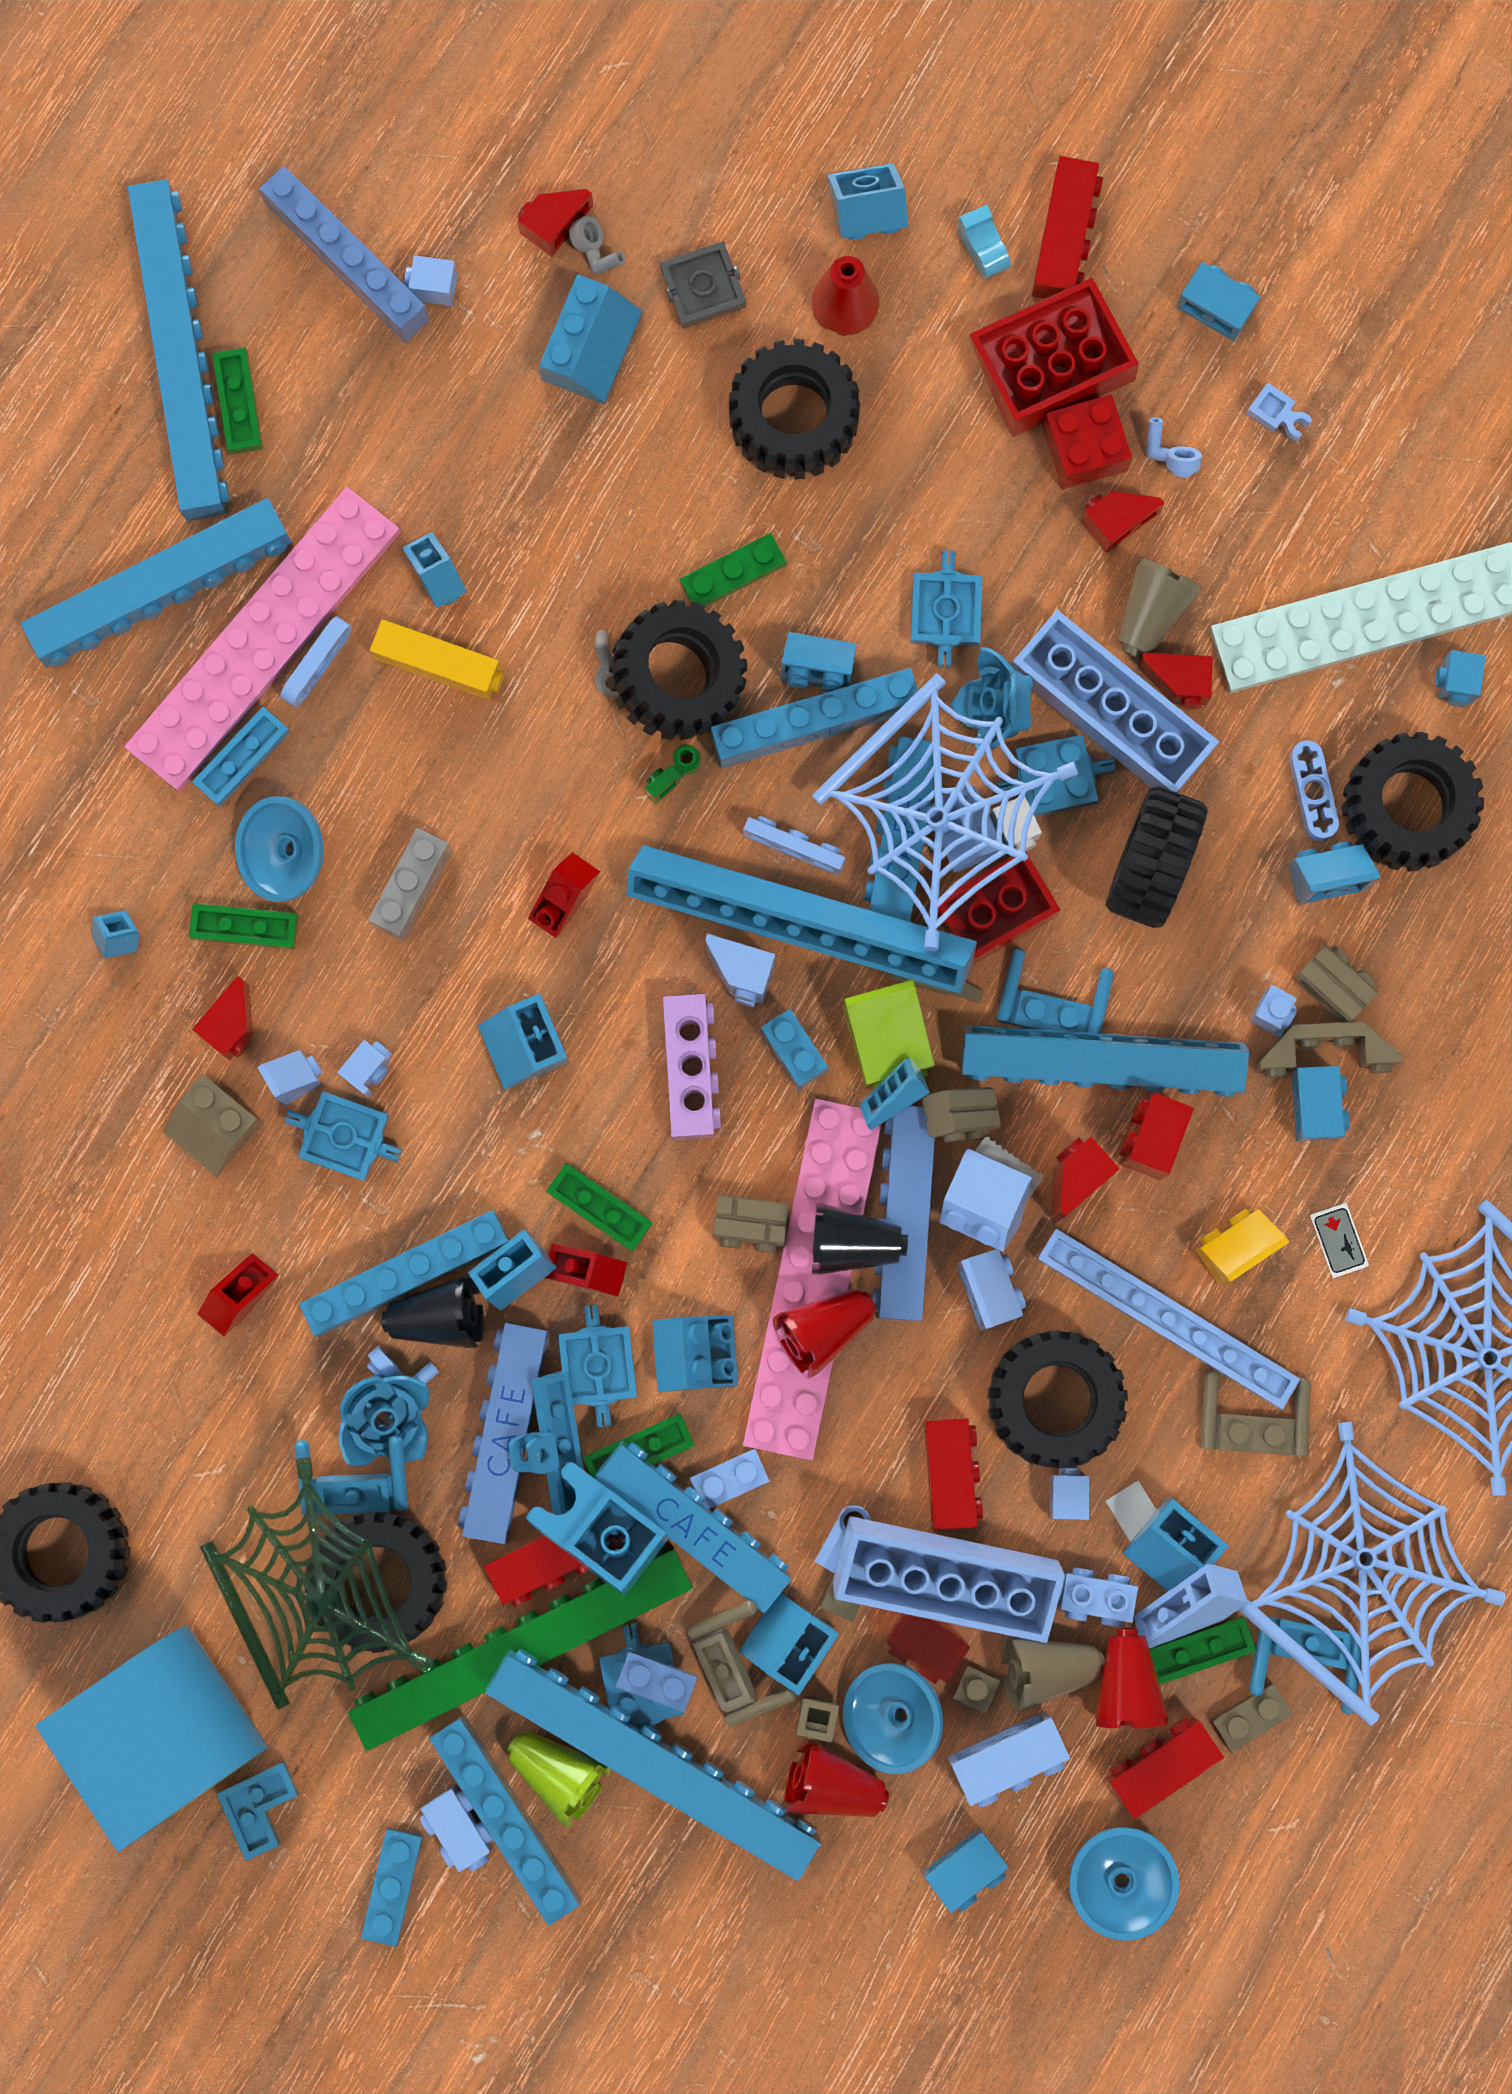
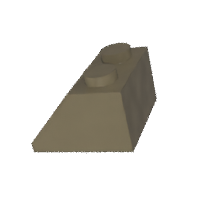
(211, 1125)

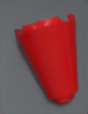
(845, 297)
(823, 1328)
(1129, 1684)
(832, 1785)

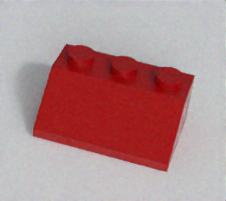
(1079, 1174)

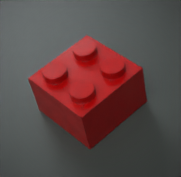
(1087, 441)
(1156, 1135)

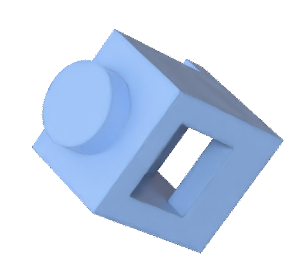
(1274, 1011)
(366, 1066)

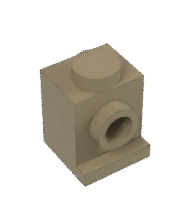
(817, 1718)

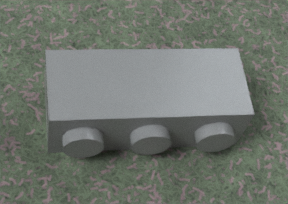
(410, 885)

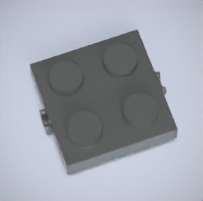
(703, 284)

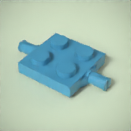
(946, 609)
(1065, 794)
(343, 1136)
(598, 1365)
(639, 1708)

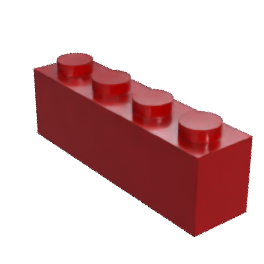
(1066, 226)
(533, 1566)

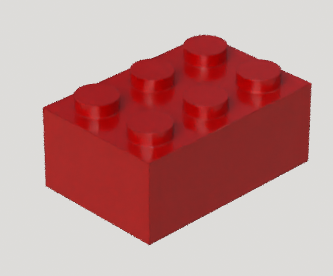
(1001, 909)

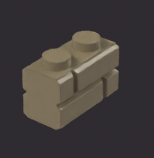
(1336, 983)
(961, 1113)
(750, 1222)

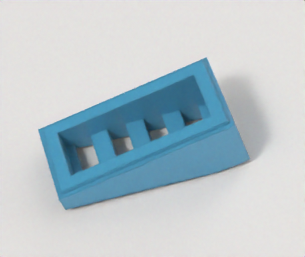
(895, 1093)

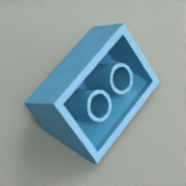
(589, 340)

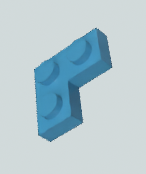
(247, 1808)

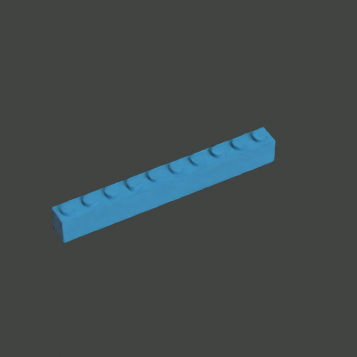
(178, 351)
(799, 918)
(653, 1763)

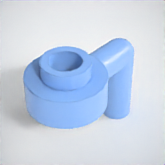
(1180, 460)
(383, 1365)

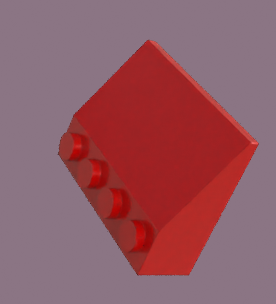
(1053, 356)

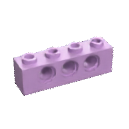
(678, 1013)

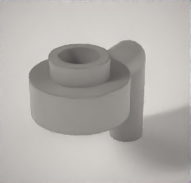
(588, 237)
(604, 656)

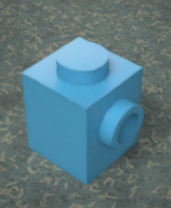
(1460, 678)

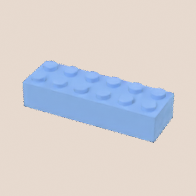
(1113, 705)
(948, 1579)

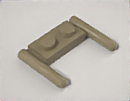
(1255, 1432)
(726, 1670)

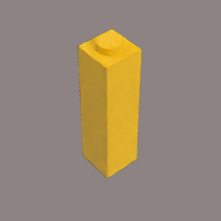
(437, 660)

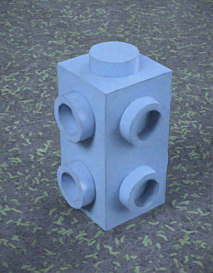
(1108, 1599)
(462, 1837)

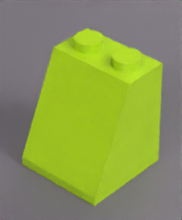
(886, 1030)

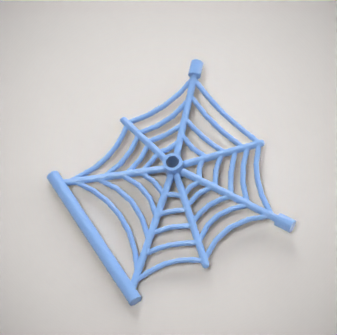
(830, 788)
(1492, 1217)
(1362, 1706)

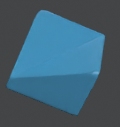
(115, 934)

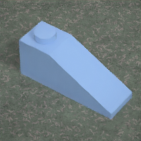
(1192, 1605)

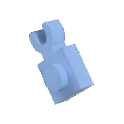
(1274, 410)

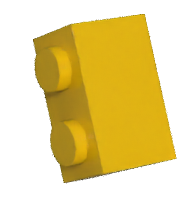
(1240, 1246)

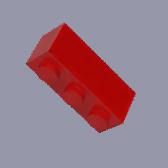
(952, 1474)
(1164, 1766)

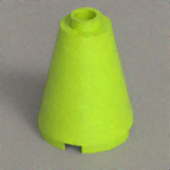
(557, 1774)

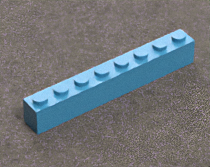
(156, 583)
(1104, 1059)

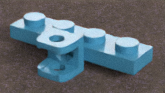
(554, 1443)

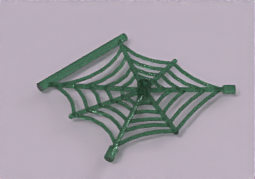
(318, 1601)

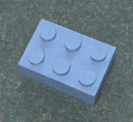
(1009, 1759)

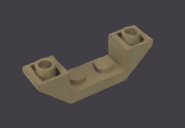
(1372, 1048)

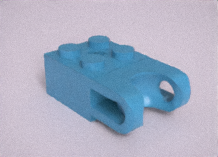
(590, 1525)

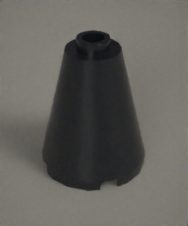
(854, 1241)
(438, 1315)

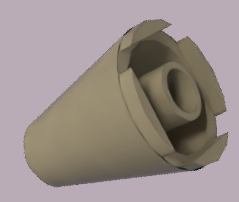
(1154, 606)
(1047, 1669)

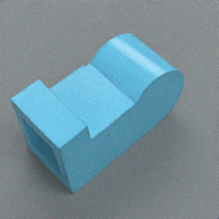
(983, 242)

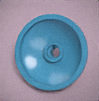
(266, 848)
(875, 1720)
(1141, 1903)

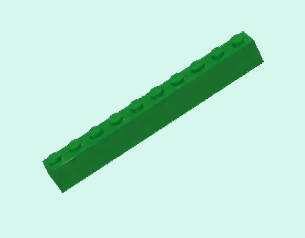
(542, 1636)

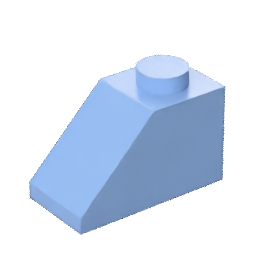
(291, 1076)

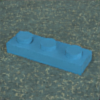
(241, 756)
(391, 1887)

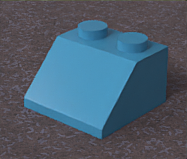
(868, 201)
(1332, 873)

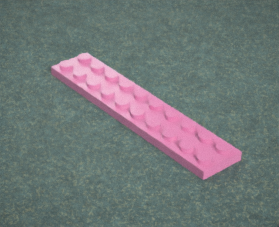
(262, 639)
(833, 1172)

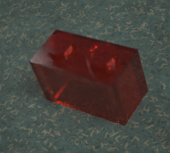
(927, 1645)

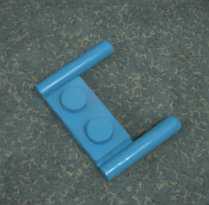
(1048, 1012)
(361, 1491)
(1315, 1643)

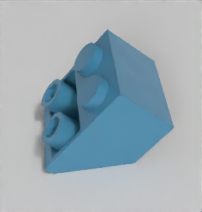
(817, 662)
(523, 1042)
(695, 1353)
(1173, 1545)
(789, 1643)

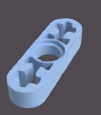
(316, 661)
(1298, 768)

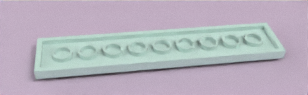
(1365, 618)

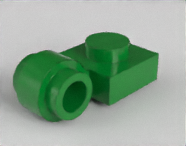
(664, 781)

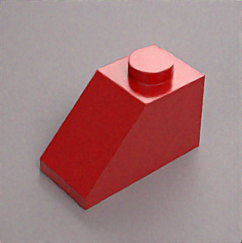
(550, 215)
(1119, 516)
(1180, 677)
(228, 1021)
(587, 1269)
(237, 1294)

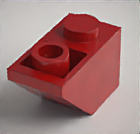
(563, 894)

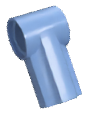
(830, 1551)

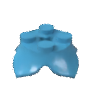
(996, 694)
(366, 1437)

